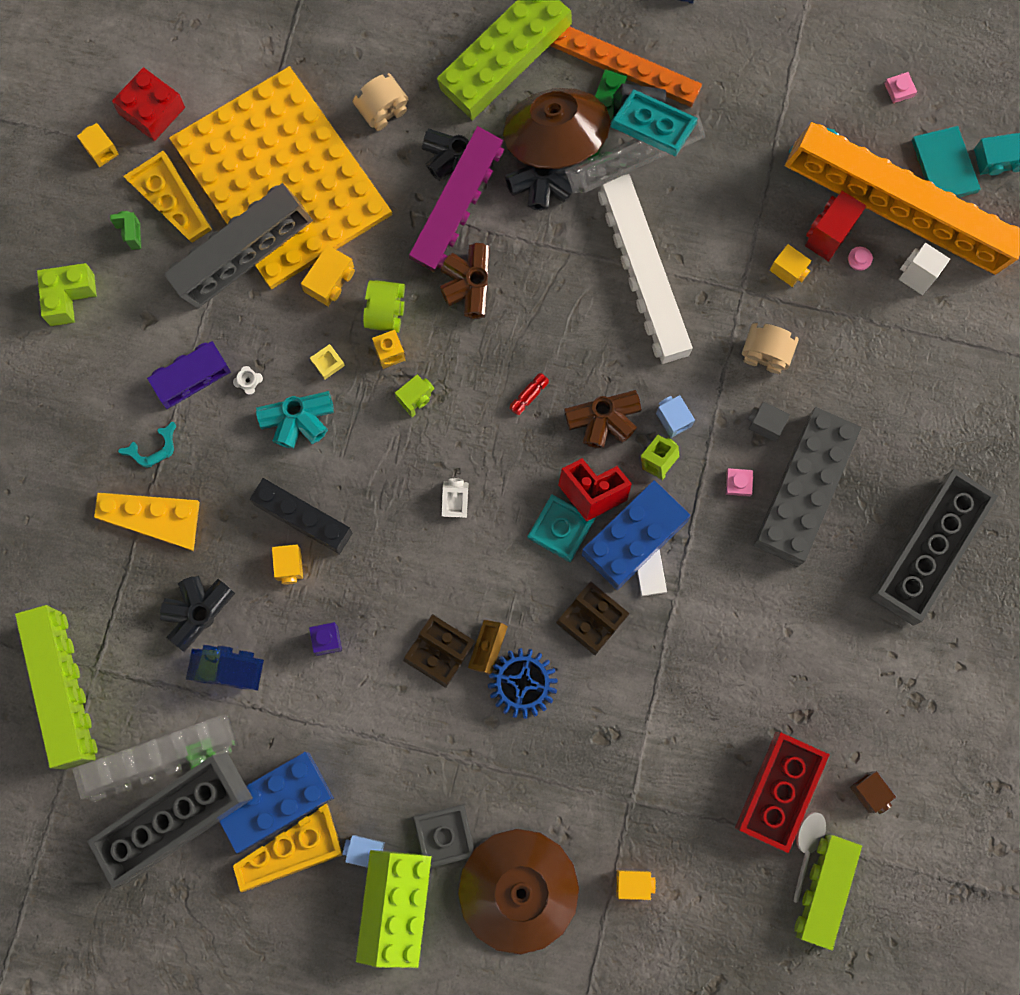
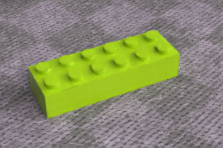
(503, 53)
(56, 687)

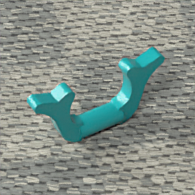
(160, 455)

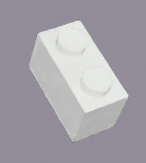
(923, 268)

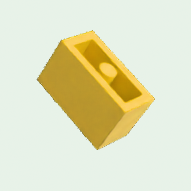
(328, 275)

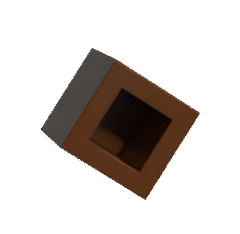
(873, 793)

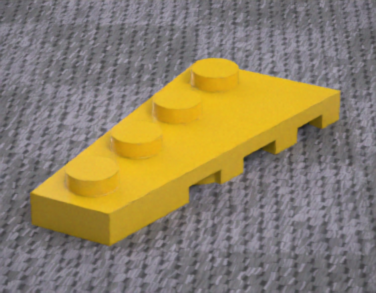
(168, 194)
(155, 517)
(299, 848)

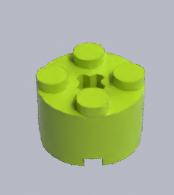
(384, 305)

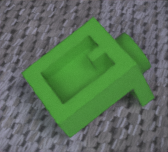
(129, 228)

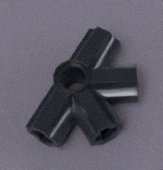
(443, 146)
(540, 186)
(194, 600)

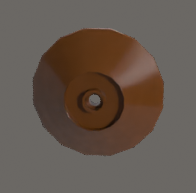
(556, 128)
(490, 886)

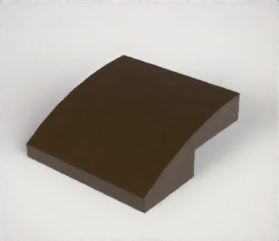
(592, 618)
(439, 651)

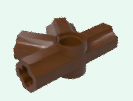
(462, 287)
(599, 425)

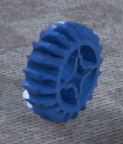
(527, 662)

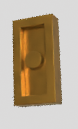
(487, 646)

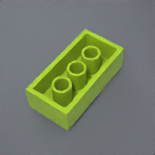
(393, 909)

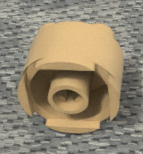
(381, 101)
(769, 347)

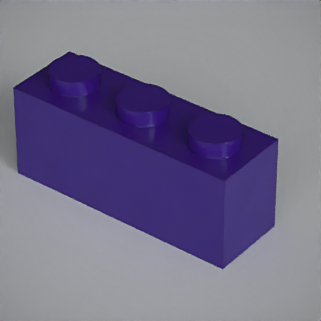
(188, 374)

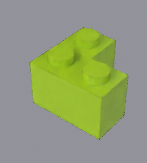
(60, 287)

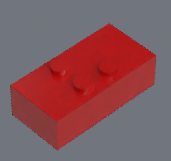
(782, 791)

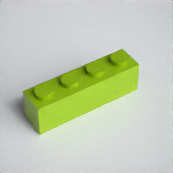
(828, 891)

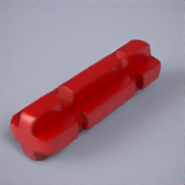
(529, 394)

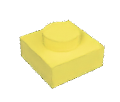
(327, 361)

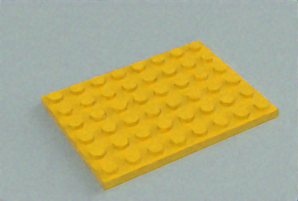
(274, 139)

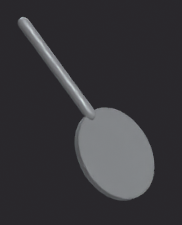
(807, 839)

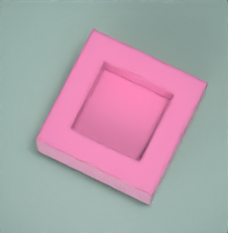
(900, 87)
(739, 482)

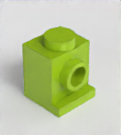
(414, 394)
(660, 456)

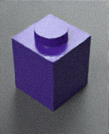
(325, 639)

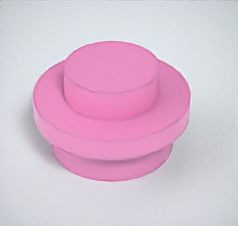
(860, 258)

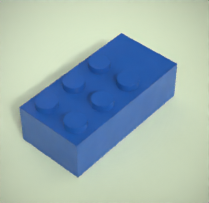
(635, 535)
(277, 802)

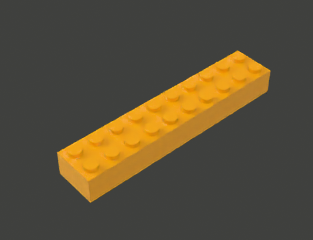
(905, 199)

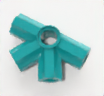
(304, 421)

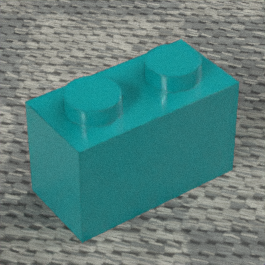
(998, 154)

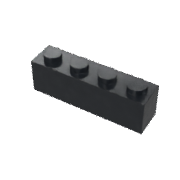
(301, 516)

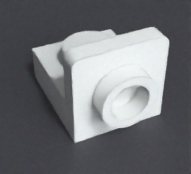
(455, 498)

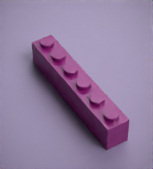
(456, 198)

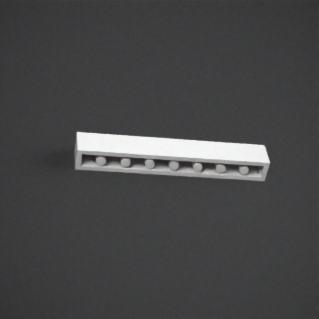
(645, 270)

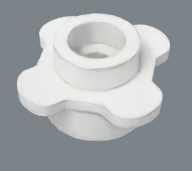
(244, 374)

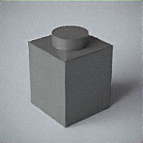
(768, 421)

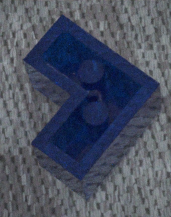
(223, 667)

